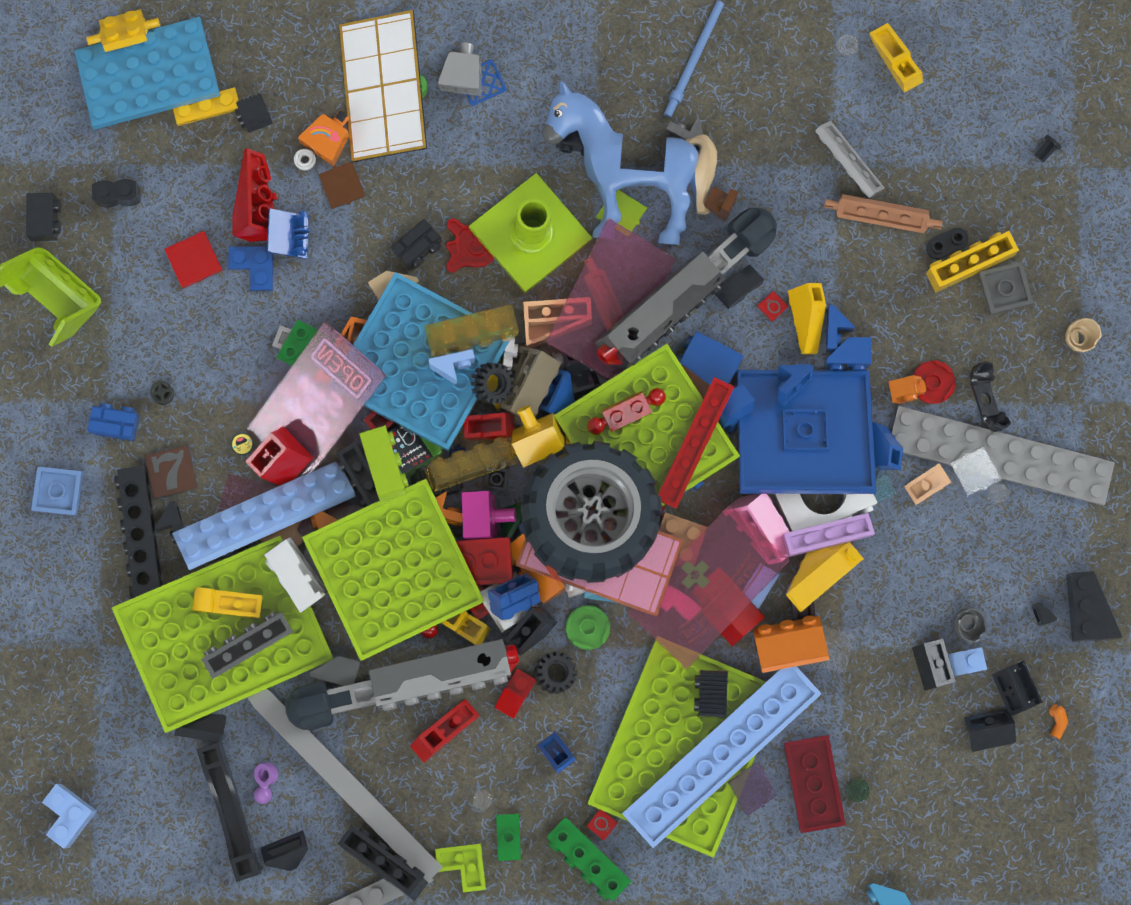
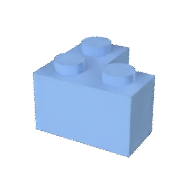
(73, 815)

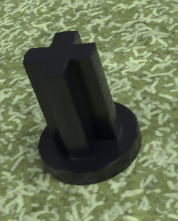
(1047, 148)

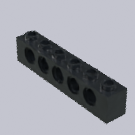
(138, 477)

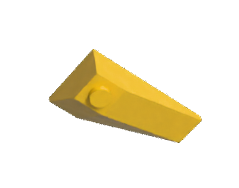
(820, 571)

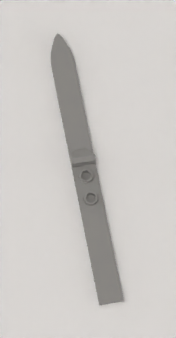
(345, 785)

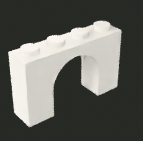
(798, 516)

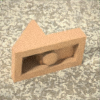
(927, 484)

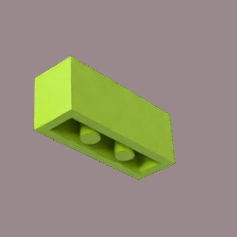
(384, 463)

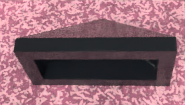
(286, 852)

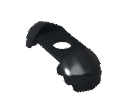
(980, 380)

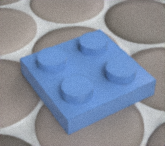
(57, 491)

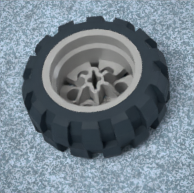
(629, 489)

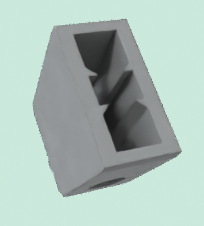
(462, 72)

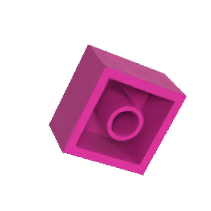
(481, 515)

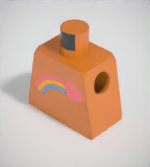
(326, 137)

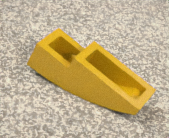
(896, 57)
(468, 627)

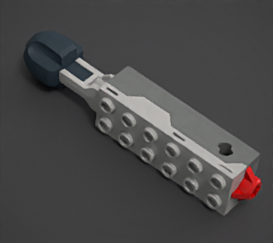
(313, 705)

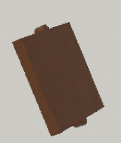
(341, 185)

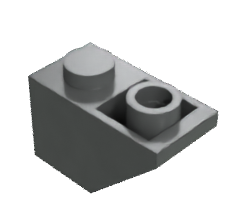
(338, 671)

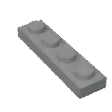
(849, 159)

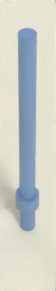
(677, 95)

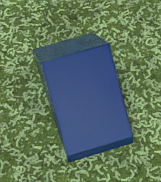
(556, 752)

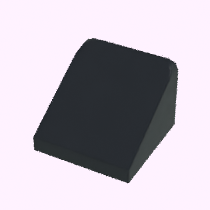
(1043, 615)

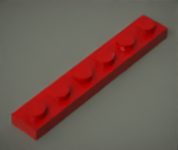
(695, 442)

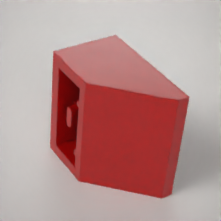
(279, 457)

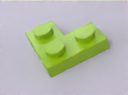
(468, 860)

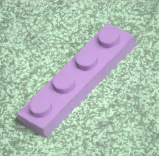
(828, 534)

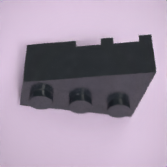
(1089, 609)

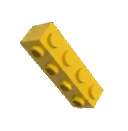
(970, 262)

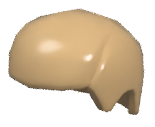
(1089, 329)

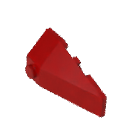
(252, 199)

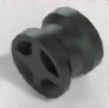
(158, 391)

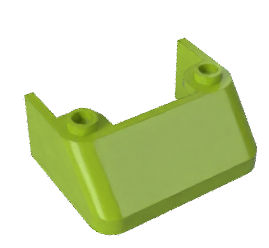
(53, 287)

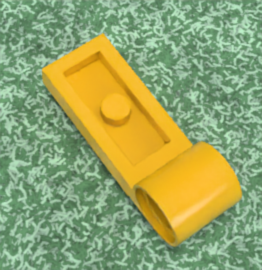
(227, 602)

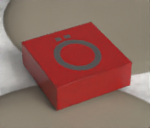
(772, 306)
(602, 824)

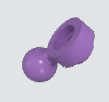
(263, 793)

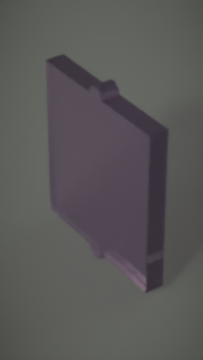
(752, 788)

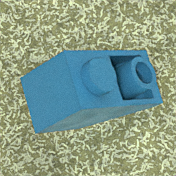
(886, 896)

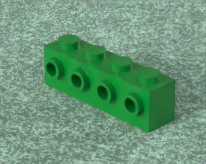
(589, 859)

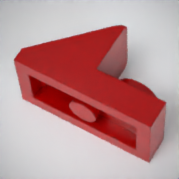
(515, 693)

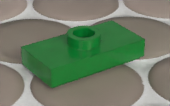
(508, 837)

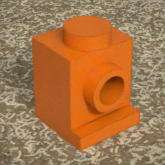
(906, 389)

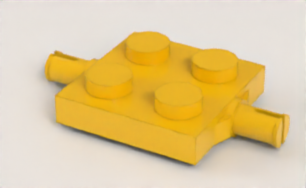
(123, 30)

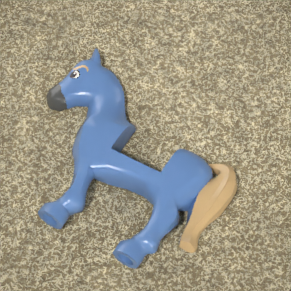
(603, 156)

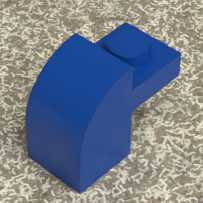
(738, 405)

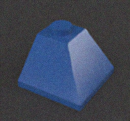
(559, 394)

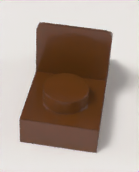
(720, 202)

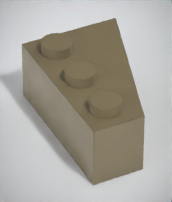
(531, 381)

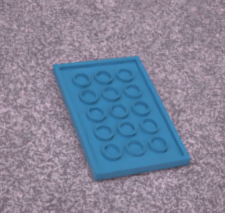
(148, 76)

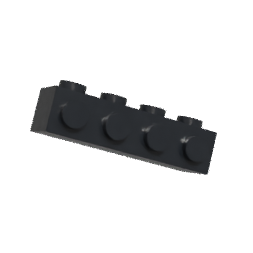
(354, 462)
(379, 860)

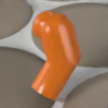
(1061, 721)

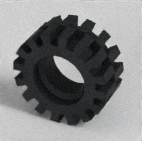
(481, 380)
(542, 672)

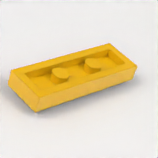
(207, 108)

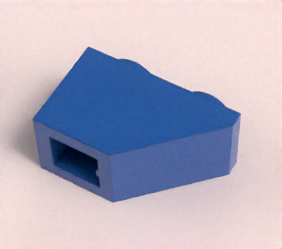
(853, 352)
(886, 449)

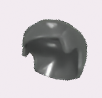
(965, 617)

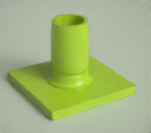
(530, 233)

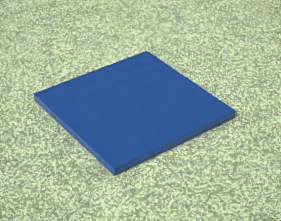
(814, 441)

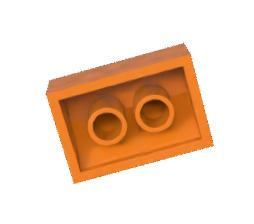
(547, 587)
(790, 643)

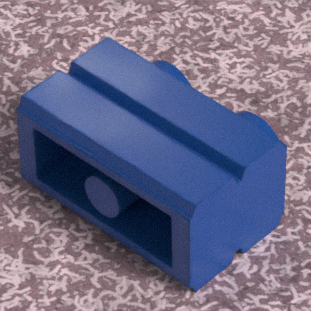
(113, 422)
(514, 596)

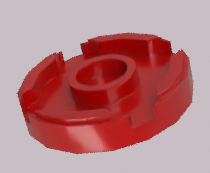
(945, 381)

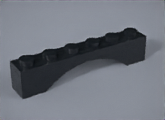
(235, 829)

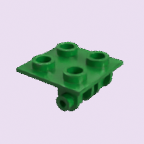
(296, 342)

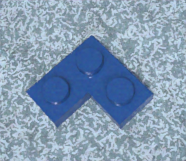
(257, 261)

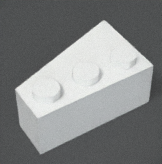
(296, 574)

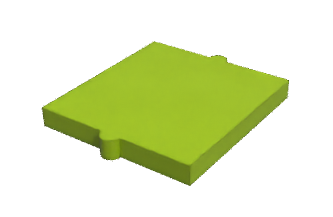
(630, 211)

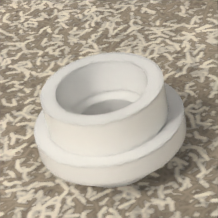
(304, 166)

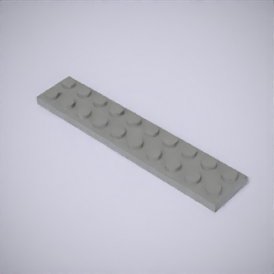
(1013, 457)

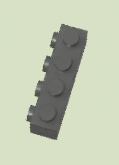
(247, 645)

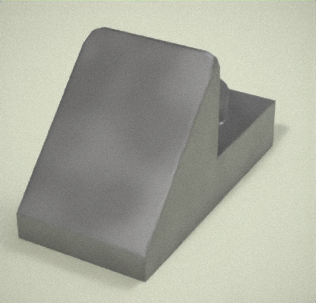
(678, 130)

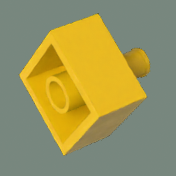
(536, 437)

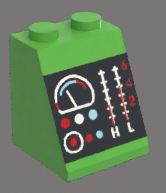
(413, 450)

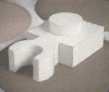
(510, 352)

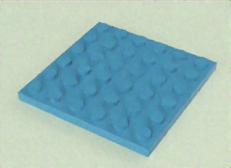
(398, 346)

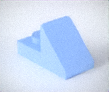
(445, 364)
(967, 661)

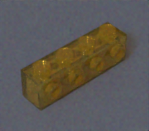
(471, 330)
(471, 464)

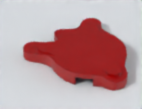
(465, 249)

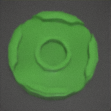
(593, 631)

